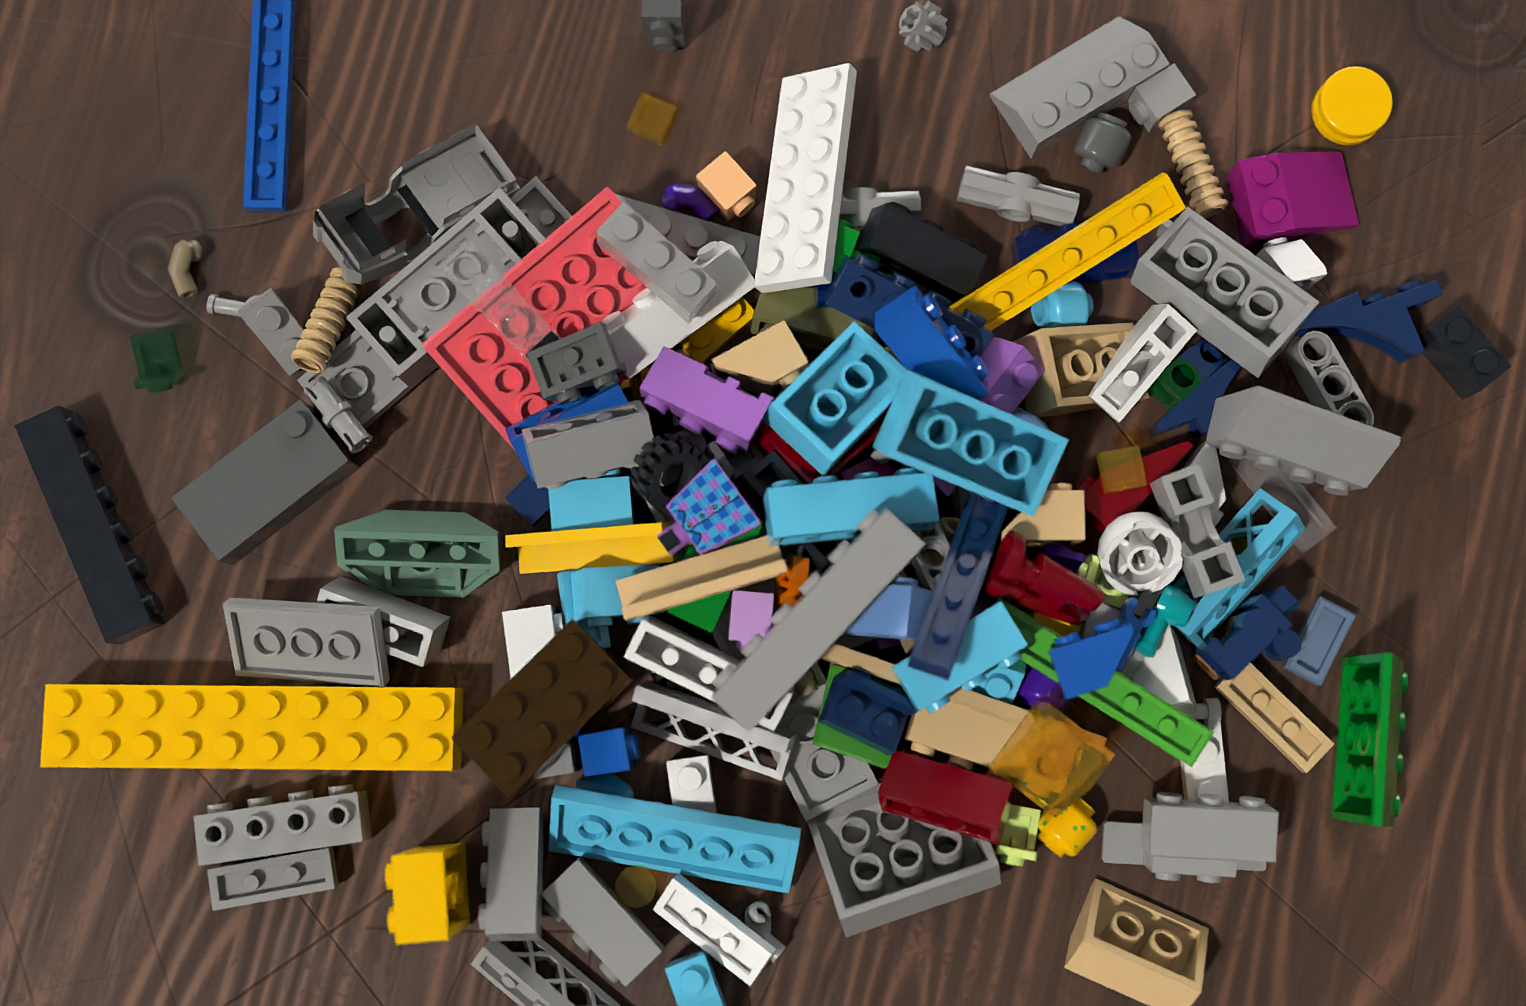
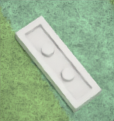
(714, 929)

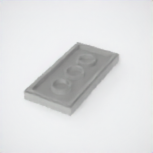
(307, 641)

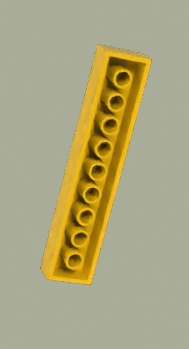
(251, 727)

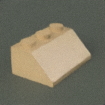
(1138, 948)

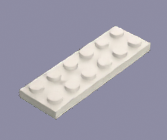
(806, 179)

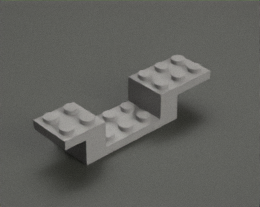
(385, 350)

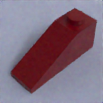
(1103, 508)

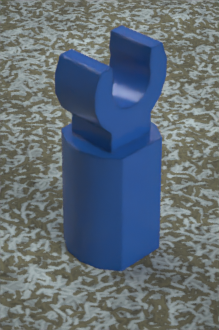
(1128, 616)

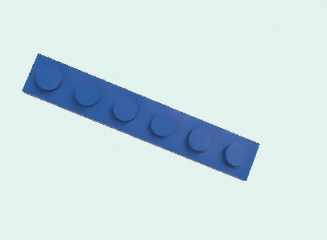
(269, 106)

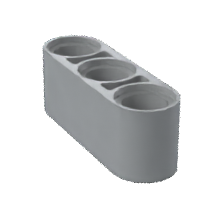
(1327, 366)

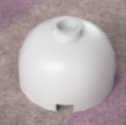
(1139, 553)

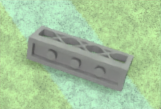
(716, 720)
(527, 987)

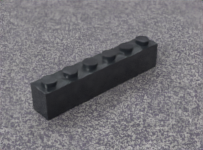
(90, 525)

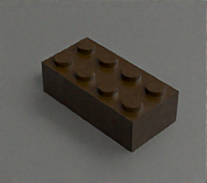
(542, 709)

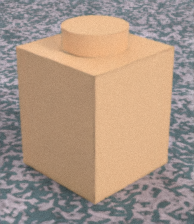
(727, 186)

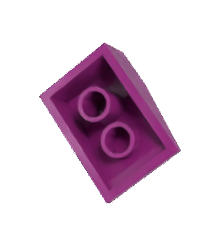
(1291, 196)

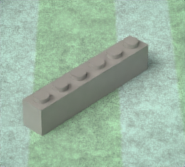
(816, 619)

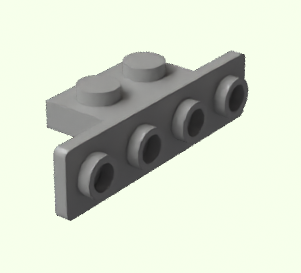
(1123, 845)

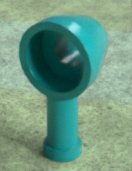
(1172, 609)

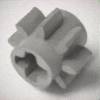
(922, 26)

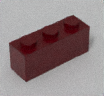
(946, 796)

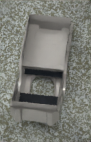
(435, 184)

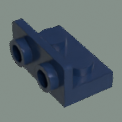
(866, 710)

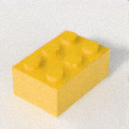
(428, 893)

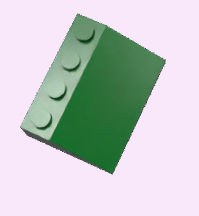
(1369, 739)

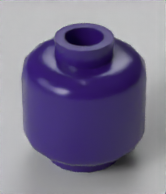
(1040, 688)

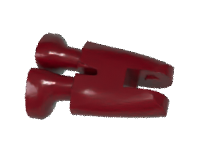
(1039, 584)

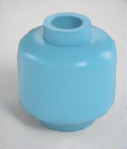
(1063, 307)

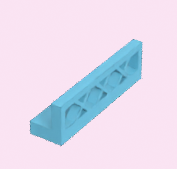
(1254, 562)

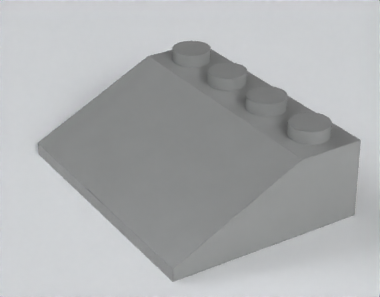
(894, 865)

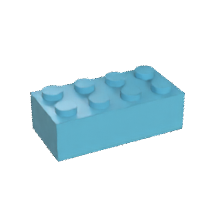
(969, 443)

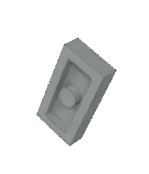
(274, 327)

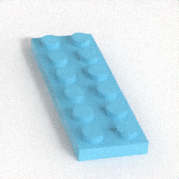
(673, 839)

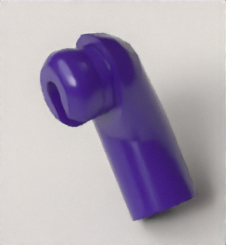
(689, 196)

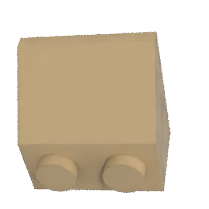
(764, 362)
(1056, 521)

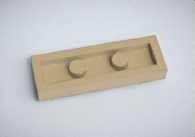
(1275, 717)

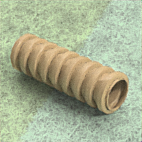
(1193, 163)
(326, 323)

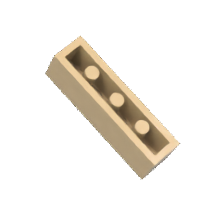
(960, 732)

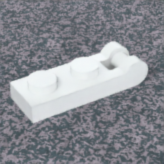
(1208, 771)

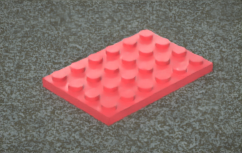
(570, 287)

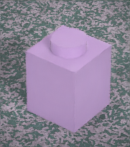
(749, 616)

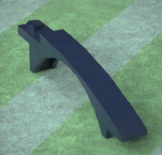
(1373, 321)

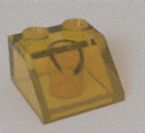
(1051, 759)

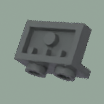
(576, 364)

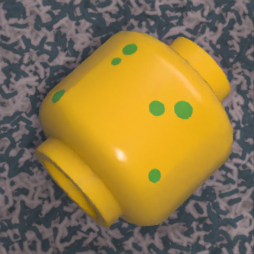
(1069, 830)

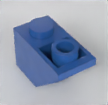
(1089, 661)
(609, 751)

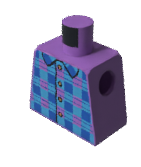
(707, 513)

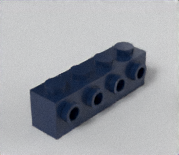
(863, 290)

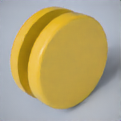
(1352, 105)

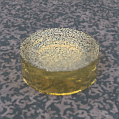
(636, 886)

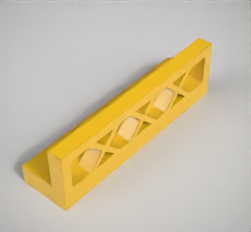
(590, 547)

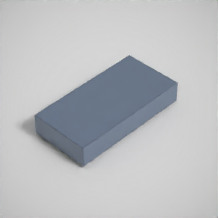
(1321, 640)

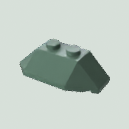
(419, 552)

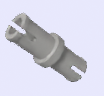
(338, 414)

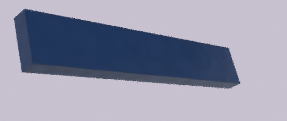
(958, 586)

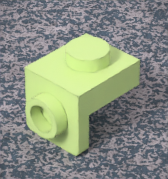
(1019, 836)

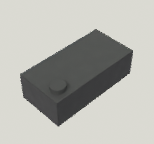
(265, 483)

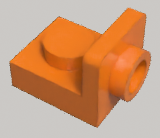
(787, 585)

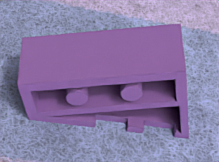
(704, 401)

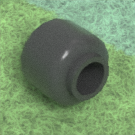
(1102, 142)

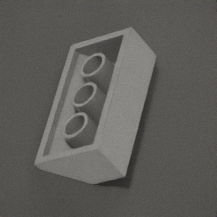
(1078, 84)
(1223, 291)
(1299, 439)

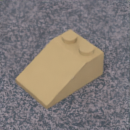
(1072, 365)

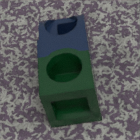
(1186, 373)

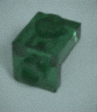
(156, 360)

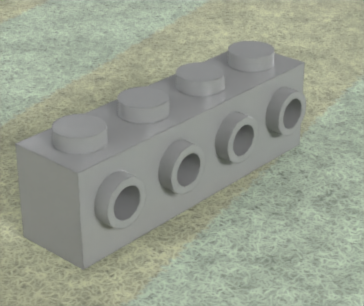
(282, 827)

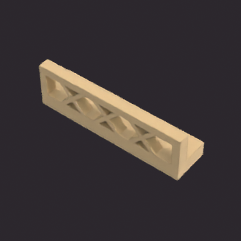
(699, 578)

